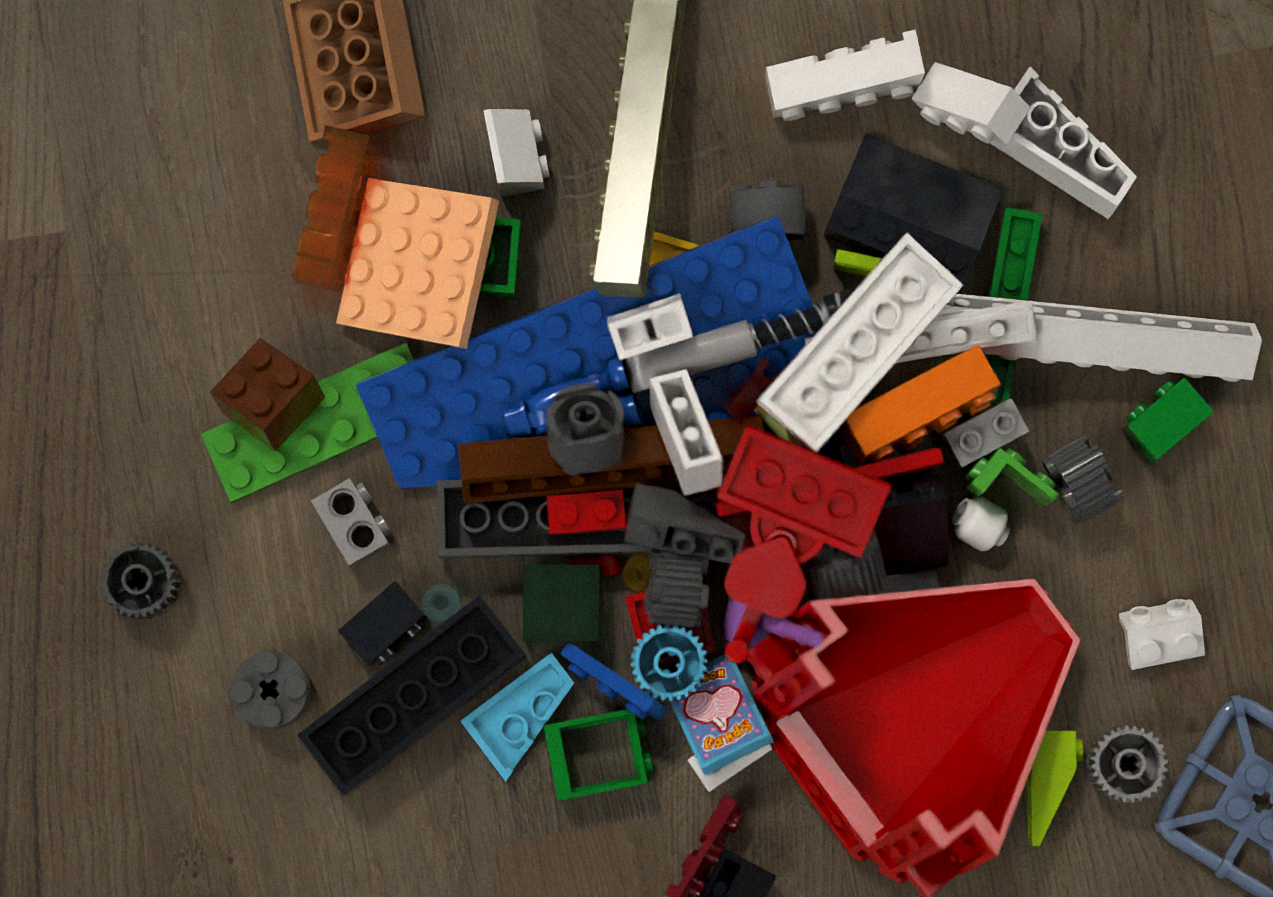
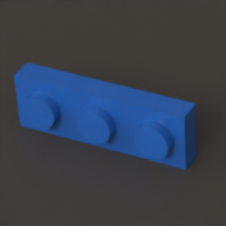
(612, 683)

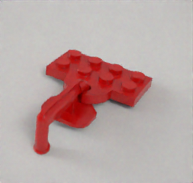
(804, 502)

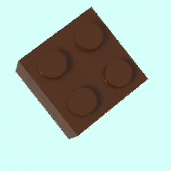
(267, 394)

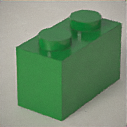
(1167, 419)

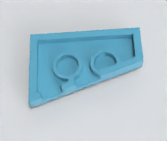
(516, 713)

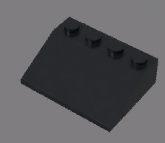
(905, 193)

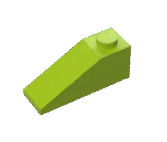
(1049, 780)

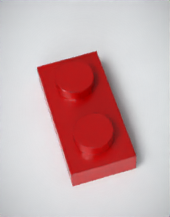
(586, 512)

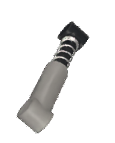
(728, 343)

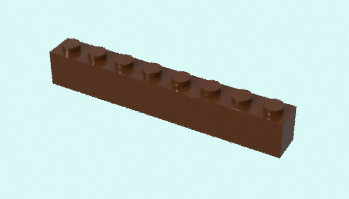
(527, 469)

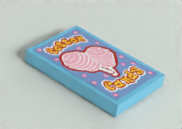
(721, 717)

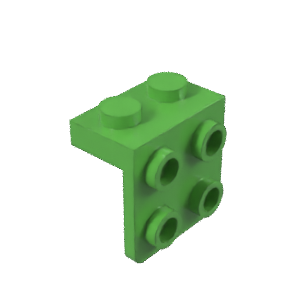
(1012, 466)

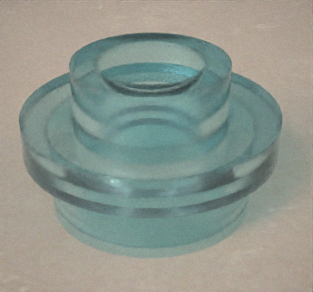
(429, 599)

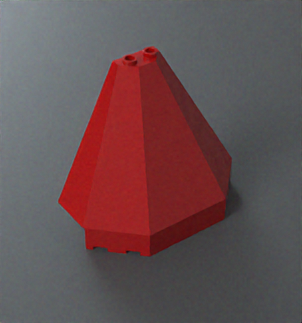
(917, 718)

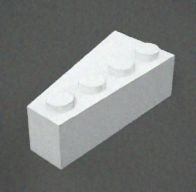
(845, 77)
(1065, 150)

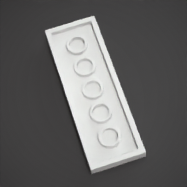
(859, 343)

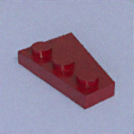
(698, 864)

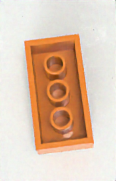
(920, 407)

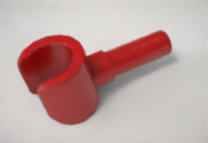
(608, 564)

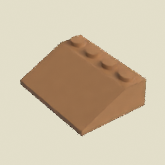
(353, 64)

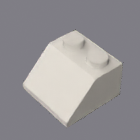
(515, 151)

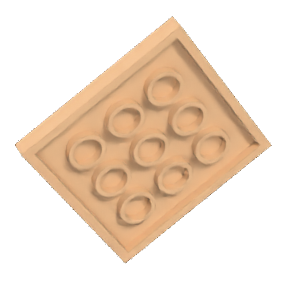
(418, 262)

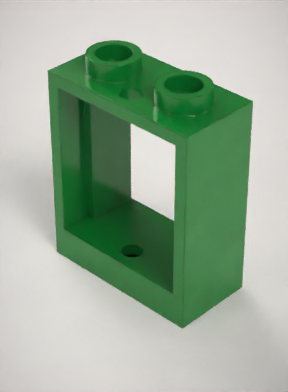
(558, 759)

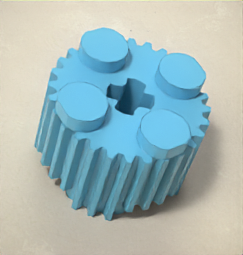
(674, 642)

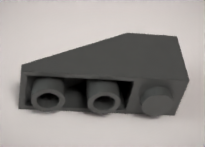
(675, 524)

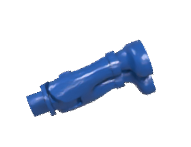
(530, 415)

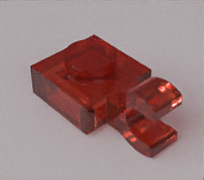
(746, 394)

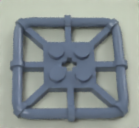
(1234, 804)

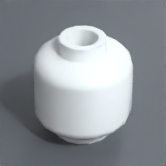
(980, 523)

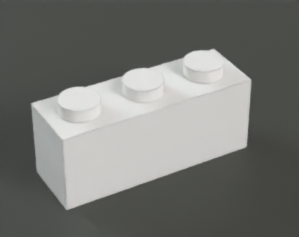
(970, 104)
(685, 432)

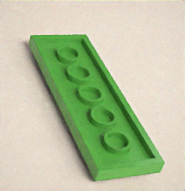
(328, 431)

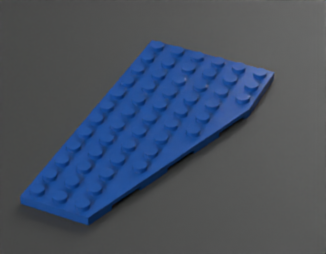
(462, 393)

